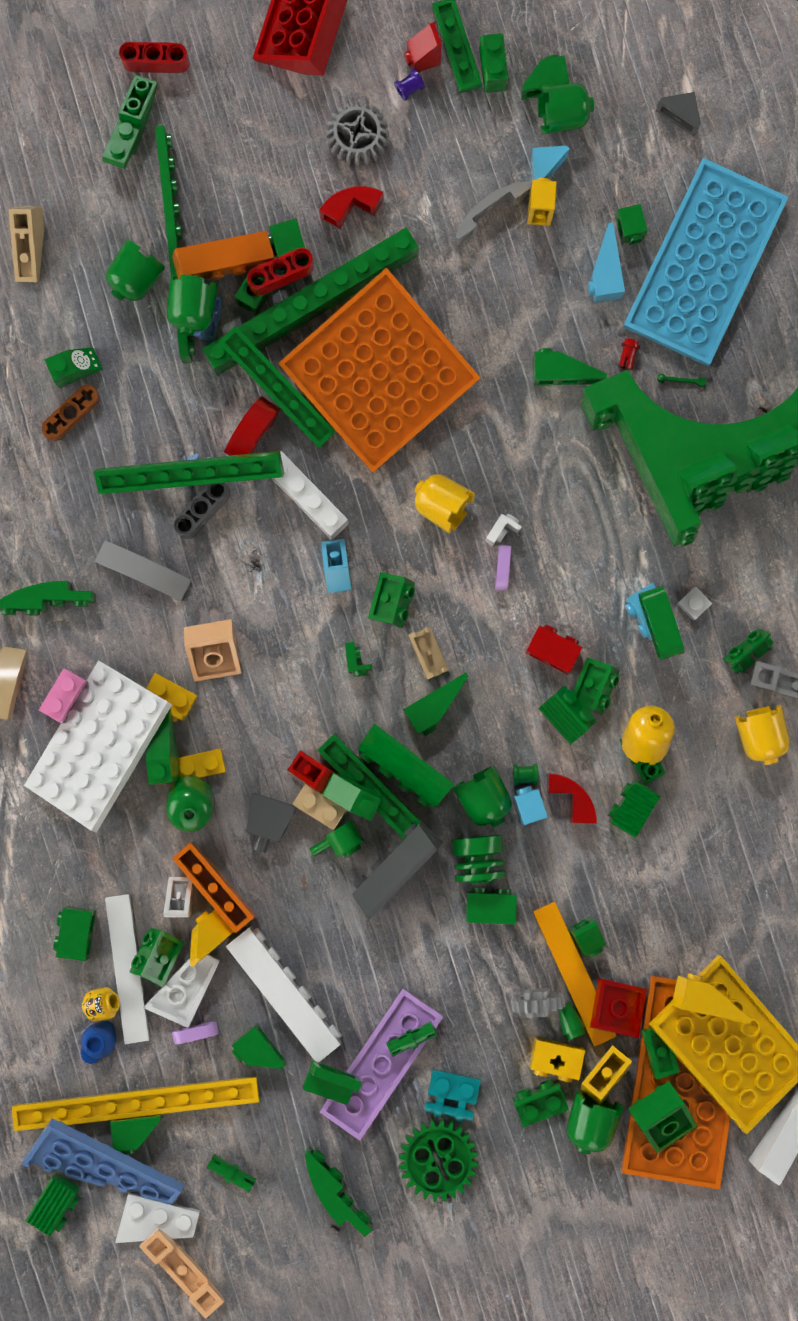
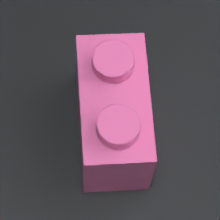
(63, 695)

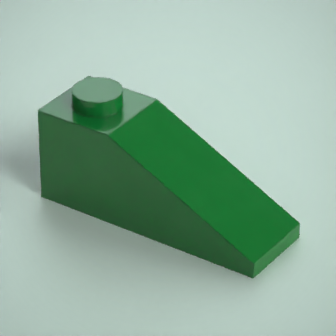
(560, 369)
(430, 709)
(162, 754)

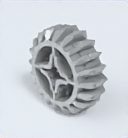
(340, 126)

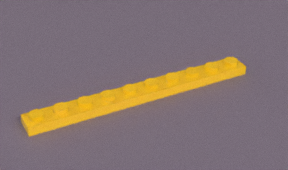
(136, 1103)

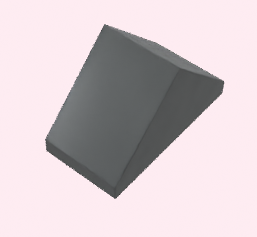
(681, 111)

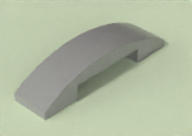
(515, 193)
(143, 570)
(775, 679)

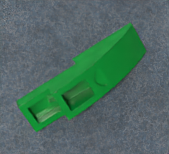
(131, 122)
(35, 598)
(327, 1185)

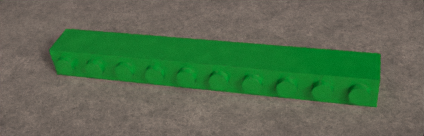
(319, 296)

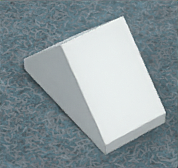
(179, 897)

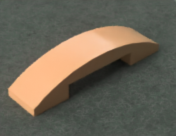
(183, 1271)

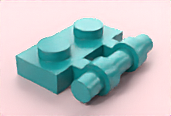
(453, 1087)

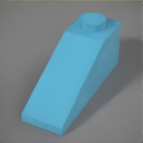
(607, 276)

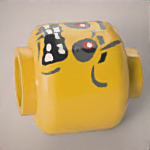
(100, 1004)

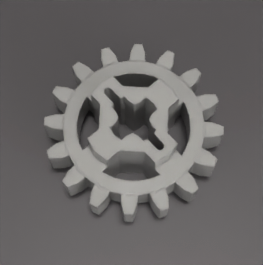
(538, 1002)

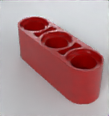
(146, 50)
(286, 261)

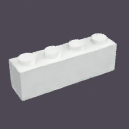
(310, 499)

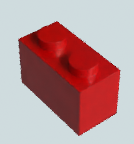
(554, 649)

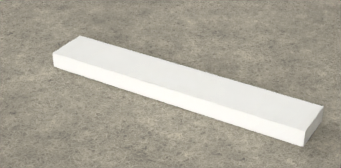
(128, 985)

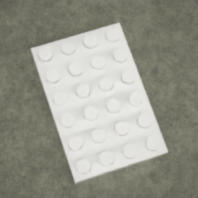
(97, 746)

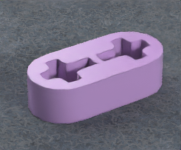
(502, 568)
(195, 1032)

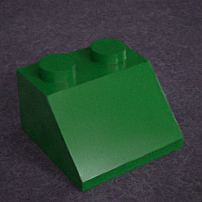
(662, 1117)

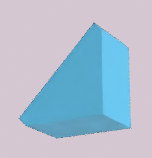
(547, 160)

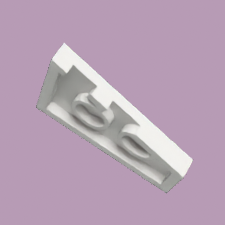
(184, 991)
(145, 1216)

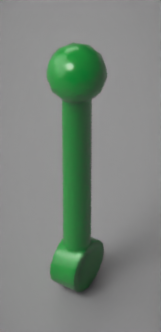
(700, 382)

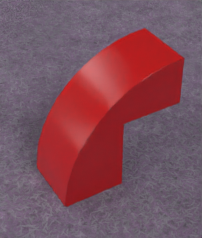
(339, 205)
(252, 427)
(581, 805)

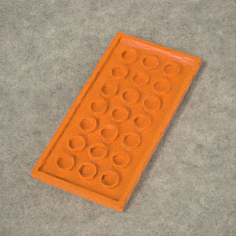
(699, 1154)

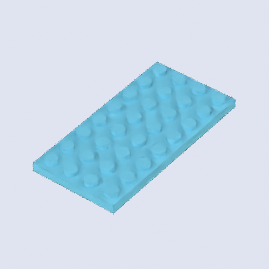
(705, 262)

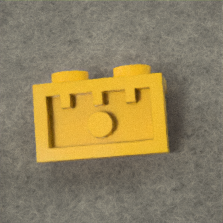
(179, 697)

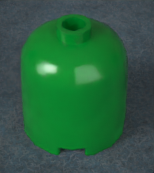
(563, 107)
(132, 273)
(190, 303)
(191, 795)
(484, 798)
(591, 1124)

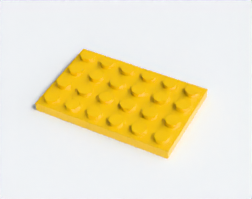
(736, 1062)

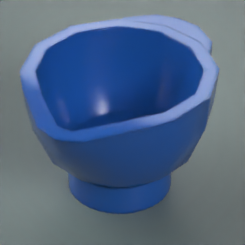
(97, 1042)

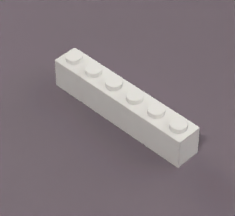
(284, 994)

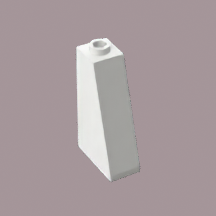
(780, 1143)

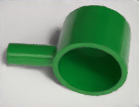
(343, 841)

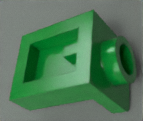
(353, 656)

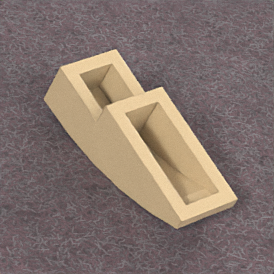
(11, 673)

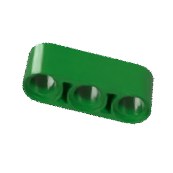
(661, 623)

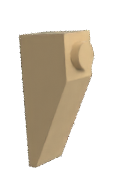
(27, 241)

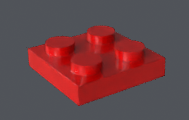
(618, 1008)

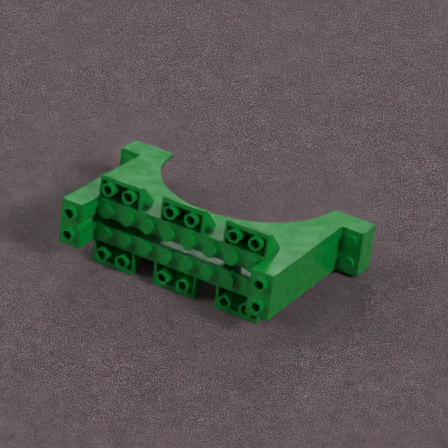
(691, 462)

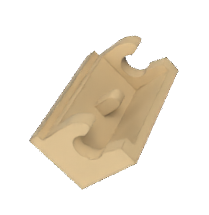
(428, 653)

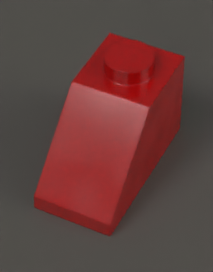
(424, 49)
(310, 771)

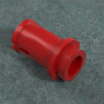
(628, 354)

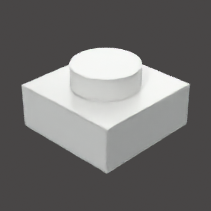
(694, 603)

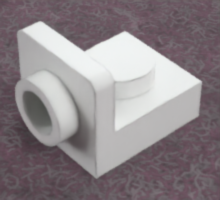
(498, 531)

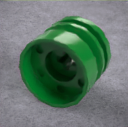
(478, 858)

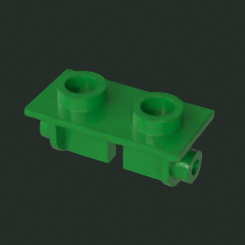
(756, 643)

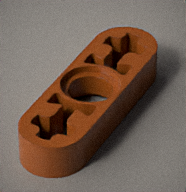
(70, 402)

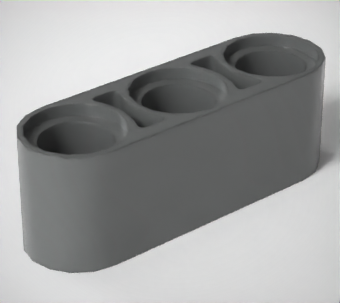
(199, 521)

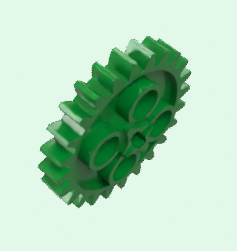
(418, 1168)

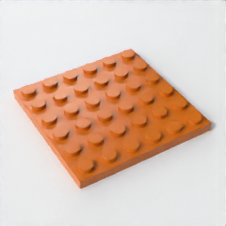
(379, 370)

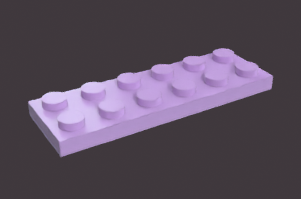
(377, 1067)

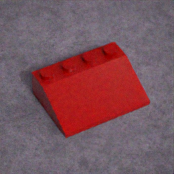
(299, 34)

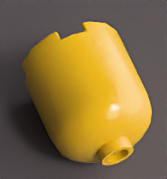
(442, 501)
(764, 734)
(648, 735)

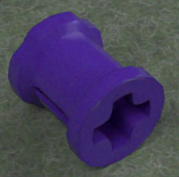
(409, 84)

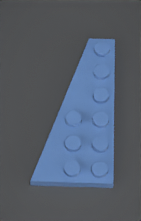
(97, 1163)

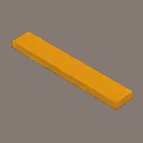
(570, 967)

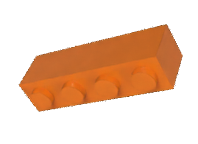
(223, 256)
(214, 886)

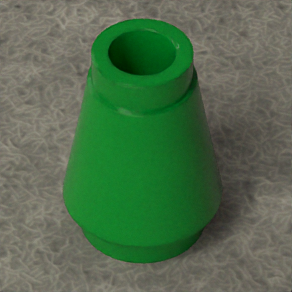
(570, 1022)

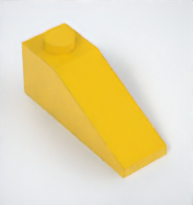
(701, 997)

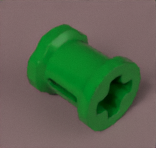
(525, 774)

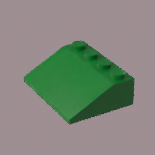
(405, 766)

